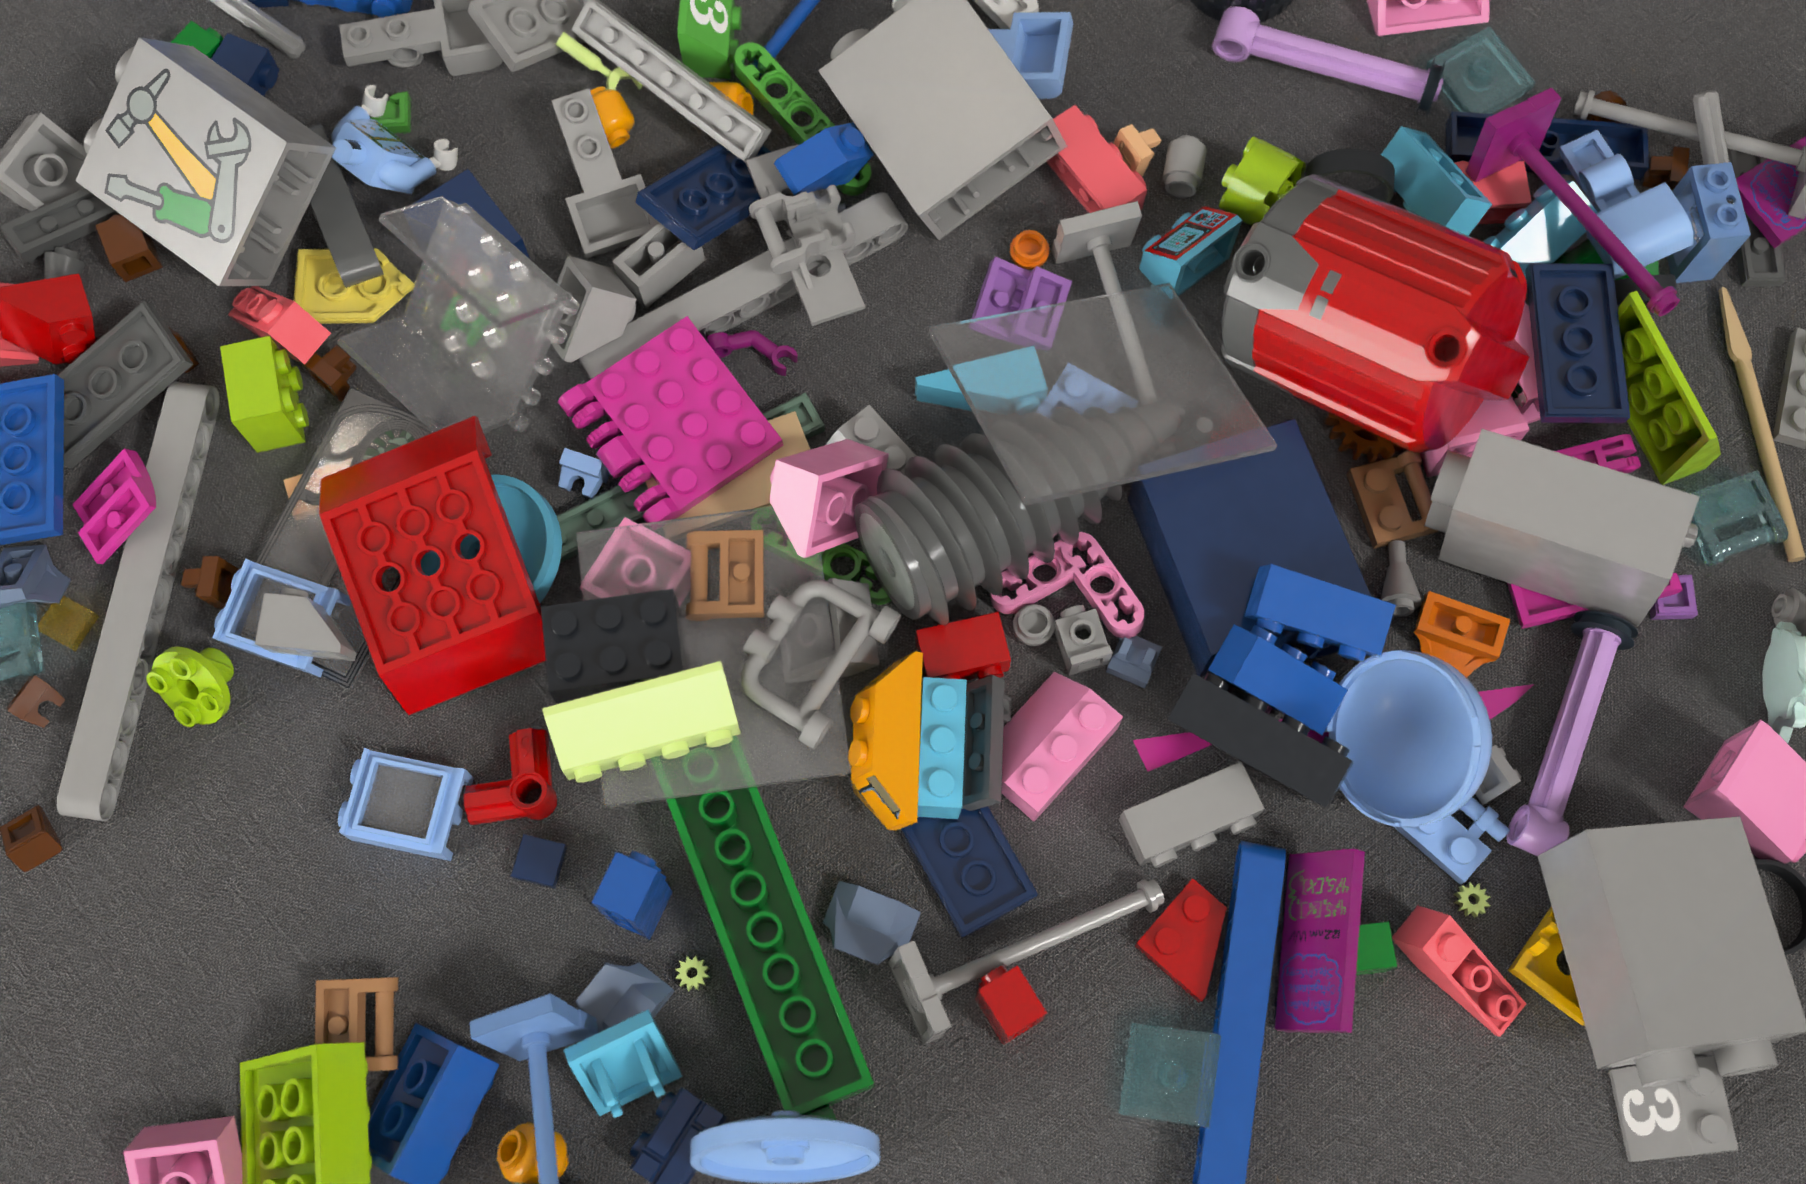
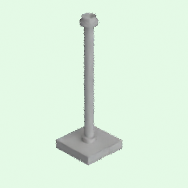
(1587, 104)
(1098, 235)
(924, 991)

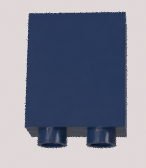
(1226, 520)

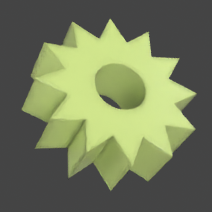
(1464, 903)
(686, 966)

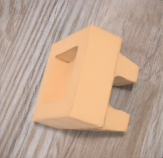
(1137, 147)

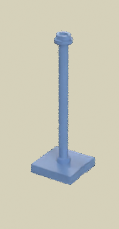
(529, 1033)

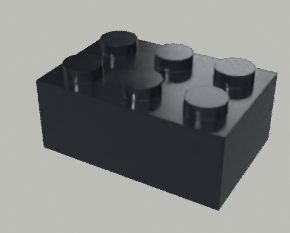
(611, 643)

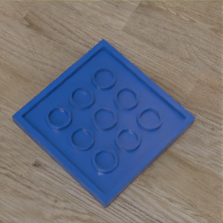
(31, 458)

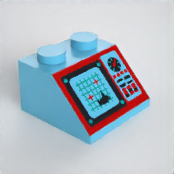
(1191, 248)

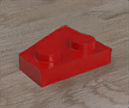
(1186, 939)

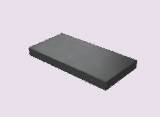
(118, 379)

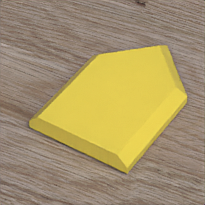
(327, 300)

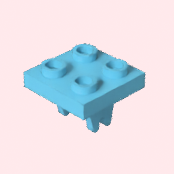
(623, 1063)

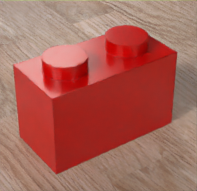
(964, 648)
(1009, 1003)

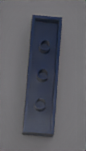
(1622, 138)

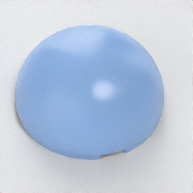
(1413, 738)

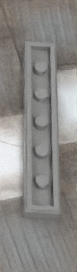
(671, 80)

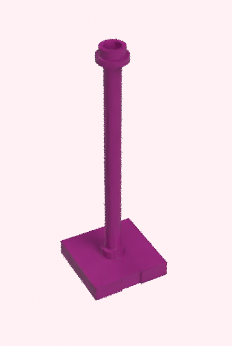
(1518, 136)

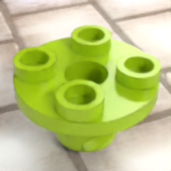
(193, 683)

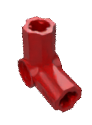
(506, 798)

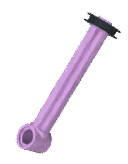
(1243, 36)
(1541, 822)

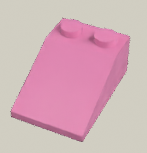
(186, 1153)

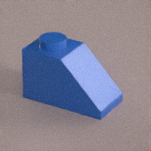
(825, 159)

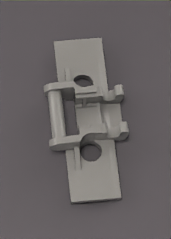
(817, 234)

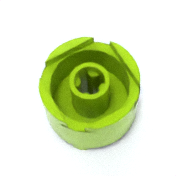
(1259, 180)

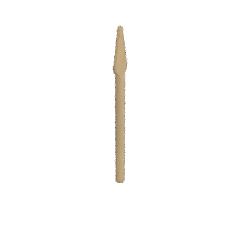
(1741, 355)

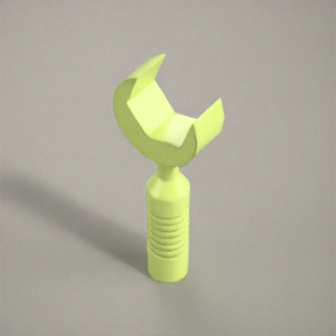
(593, 62)

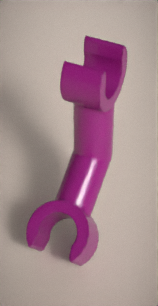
(724, 345)

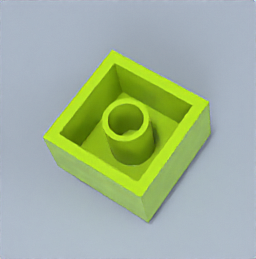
(264, 394)

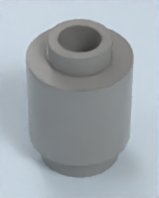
(1184, 166)

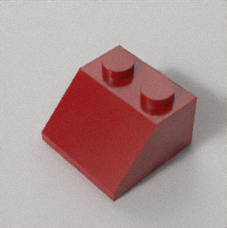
(48, 318)

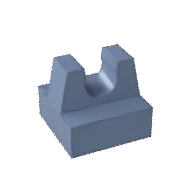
(1134, 660)

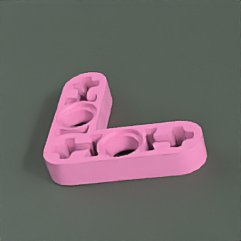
(1074, 569)

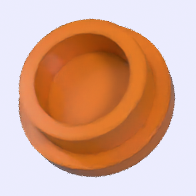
(1029, 249)

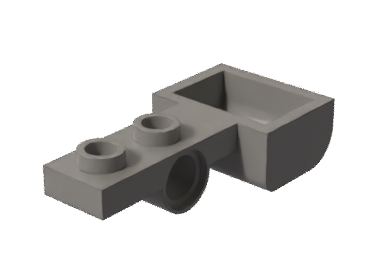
(408, 36)
(606, 210)

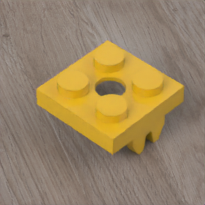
(1539, 970)

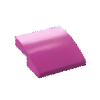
(115, 505)

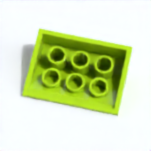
(1660, 401)
(306, 1116)

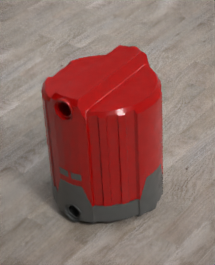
(1374, 313)

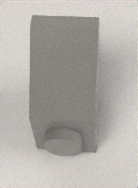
(300, 627)

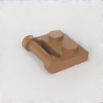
(1383, 503)
(739, 574)
(342, 1015)

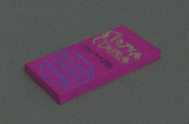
(1767, 197)
(1320, 942)

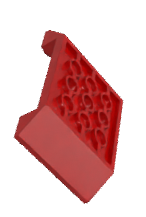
(468, 618)

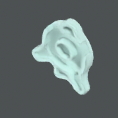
(1785, 680)

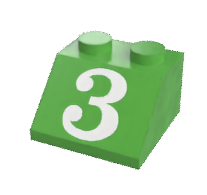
(708, 36)

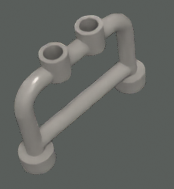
(784, 615)

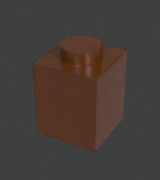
(128, 248)

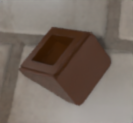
(30, 839)

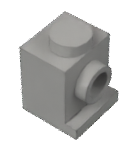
(1077, 653)

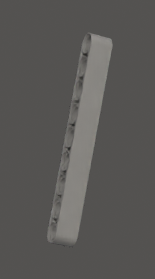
(750, 286)

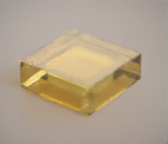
(67, 623)

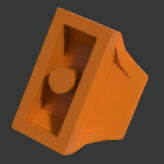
(1459, 632)

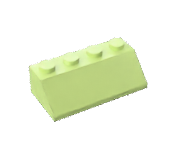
(642, 722)

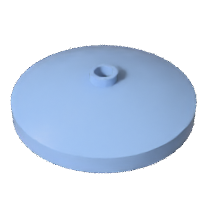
(785, 1149)

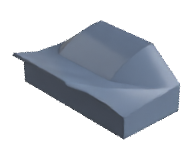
(30, 576)
(868, 923)
(622, 993)

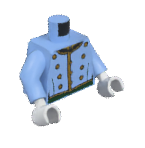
(381, 156)

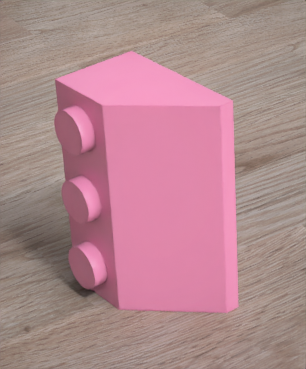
(1418, 15)
(819, 491)
(1052, 741)

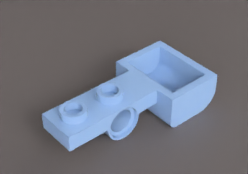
(1038, 49)
(1645, 222)

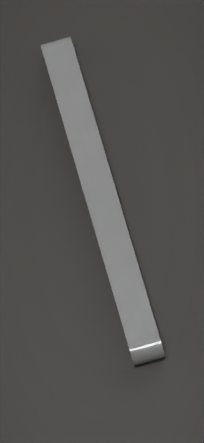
(138, 606)

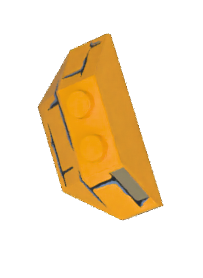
(888, 742)

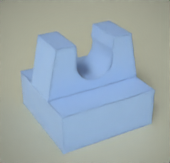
(581, 466)

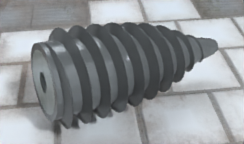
(960, 526)

